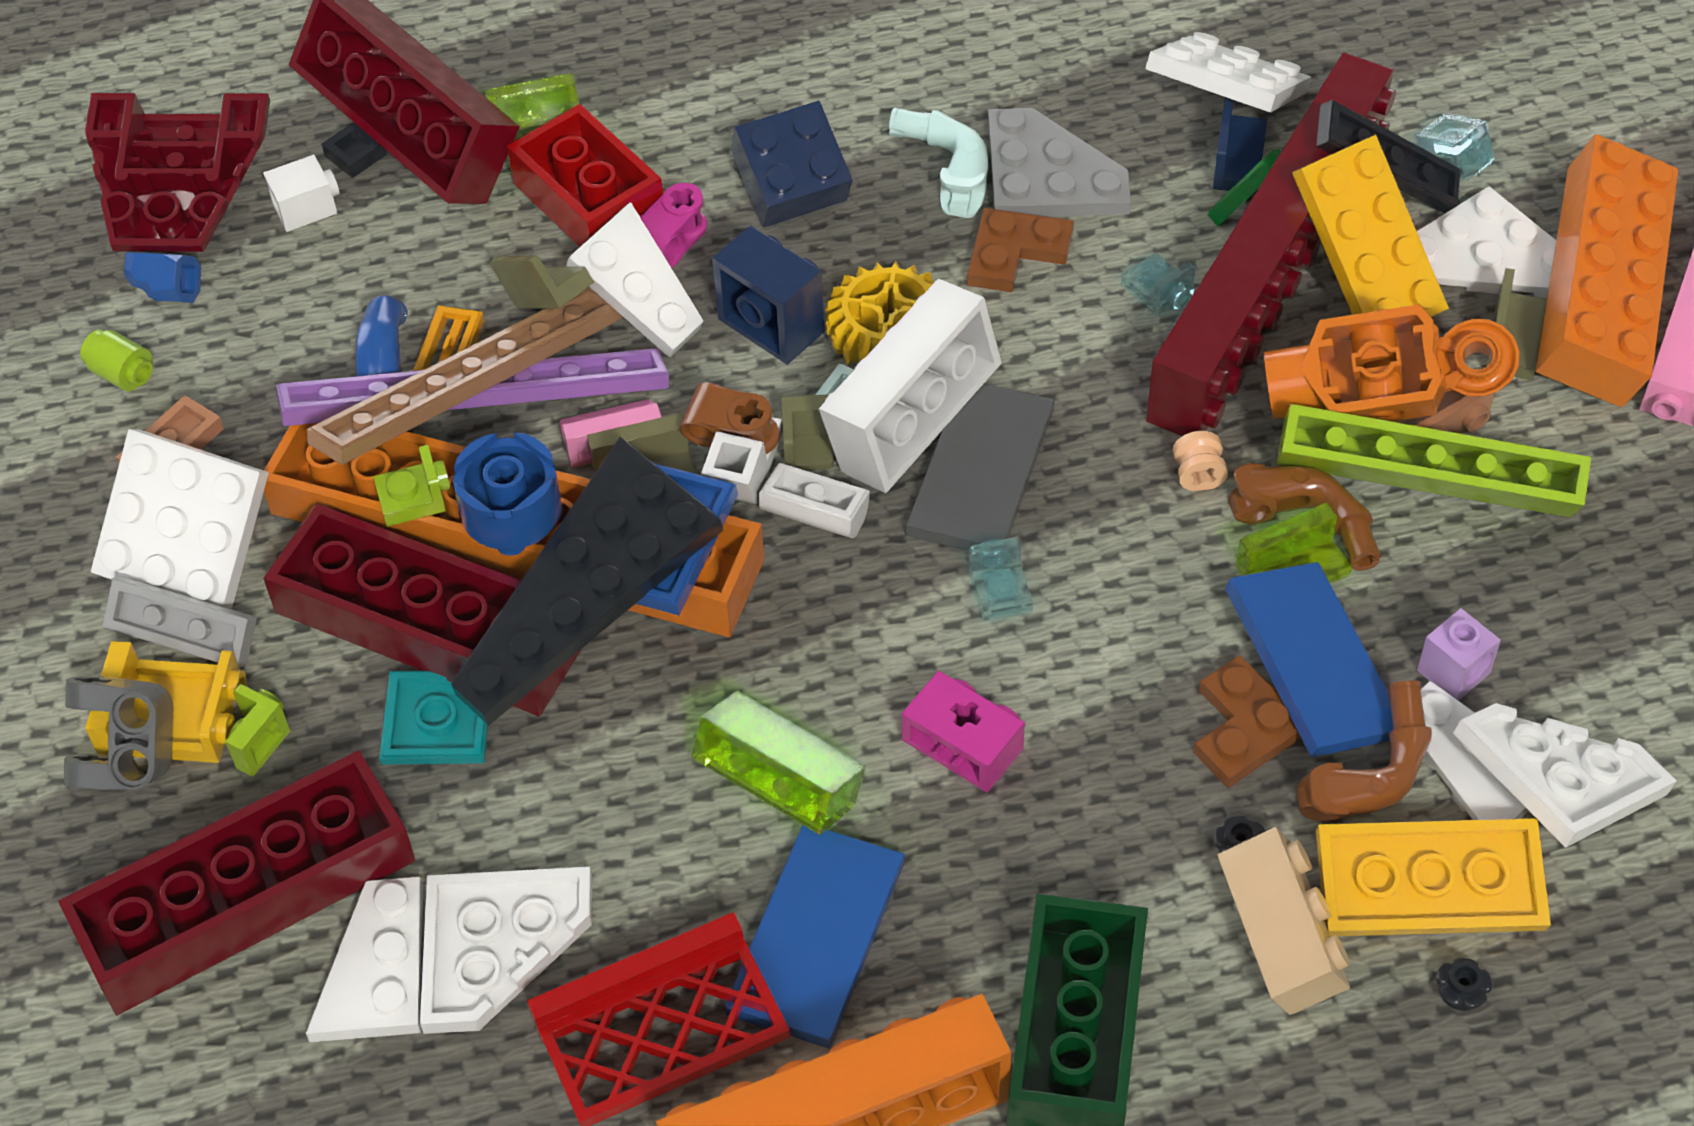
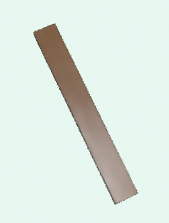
(459, 377)

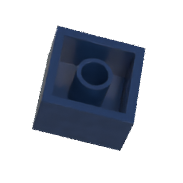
(791, 163)
(769, 294)

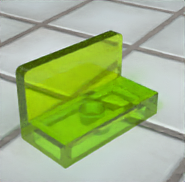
(1295, 542)

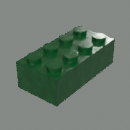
(1077, 1014)

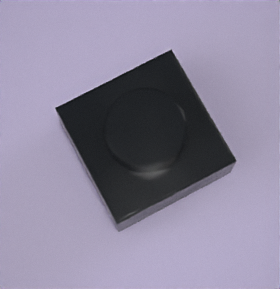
(353, 150)

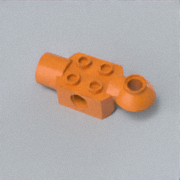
(1389, 365)

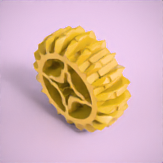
(866, 302)

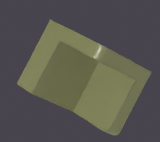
(805, 434)

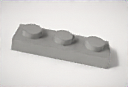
(177, 621)

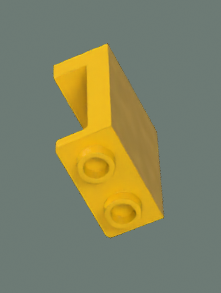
(199, 695)

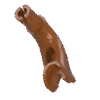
(1273, 490)
(1336, 792)

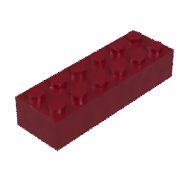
(404, 98)
(393, 596)
(237, 882)

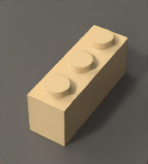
(1285, 920)

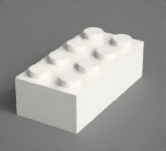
(911, 385)

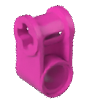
(676, 221)

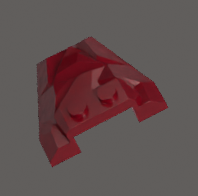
(170, 173)

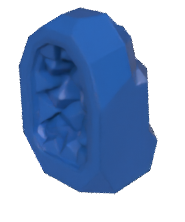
(164, 276)

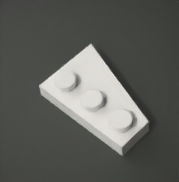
(638, 281)
(1470, 781)
(377, 968)

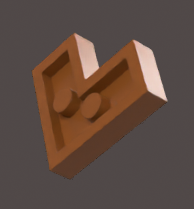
(1013, 236)
(1255, 727)

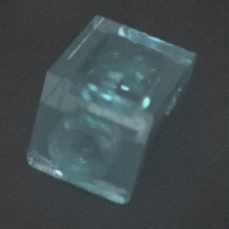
(1459, 138)
(1159, 284)
(999, 579)

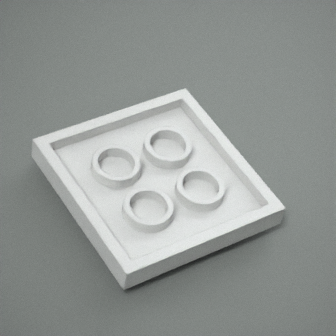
(1230, 72)
(179, 519)

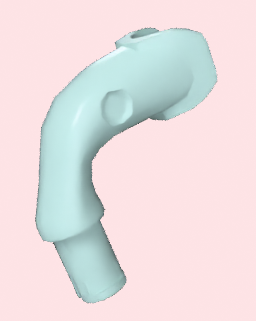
(965, 178)

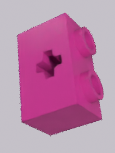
(963, 730)

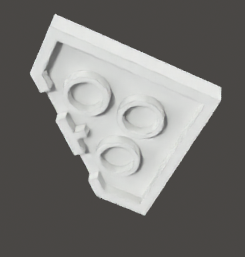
(1484, 237)
(1561, 773)
(493, 937)

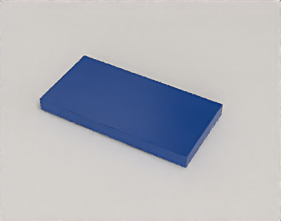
(1313, 658)
(820, 930)

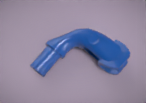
(379, 337)

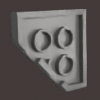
(1050, 170)

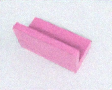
(576, 428)

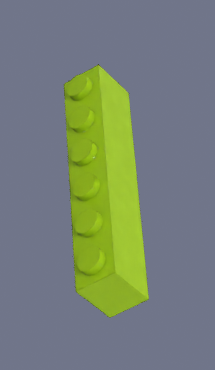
(1434, 461)

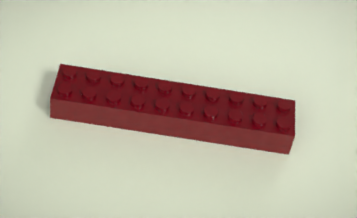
(1254, 268)

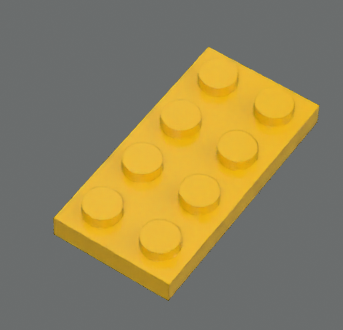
(1368, 231)
(1433, 877)

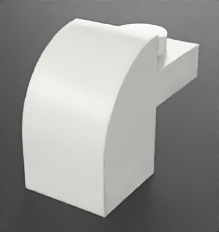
(741, 463)

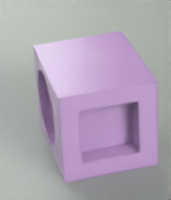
(1458, 654)

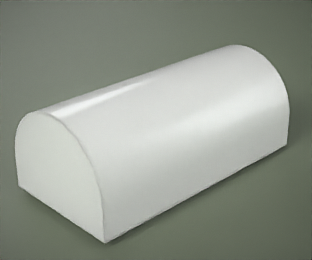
(815, 500)

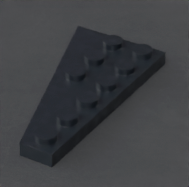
(602, 559)

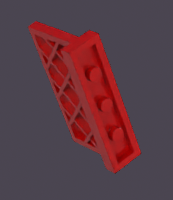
(648, 976)

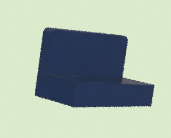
(1238, 147)

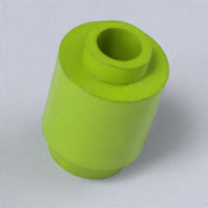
(117, 359)

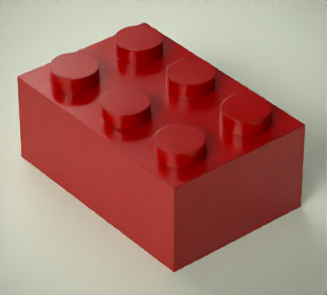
(581, 173)

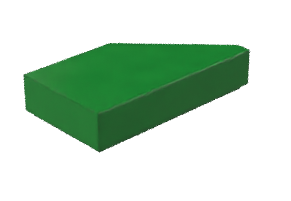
(1243, 189)

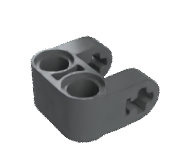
(125, 733)

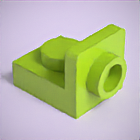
(413, 490)
(260, 730)

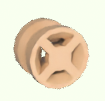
(1200, 461)

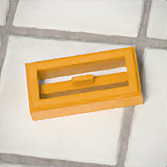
(436, 329)

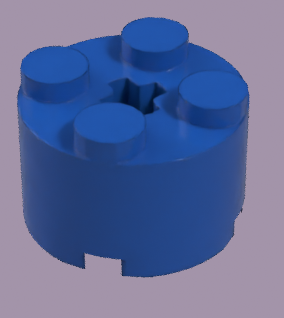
(507, 491)

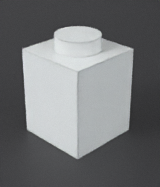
(302, 192)

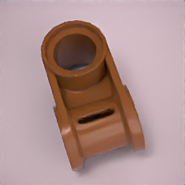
(731, 413)

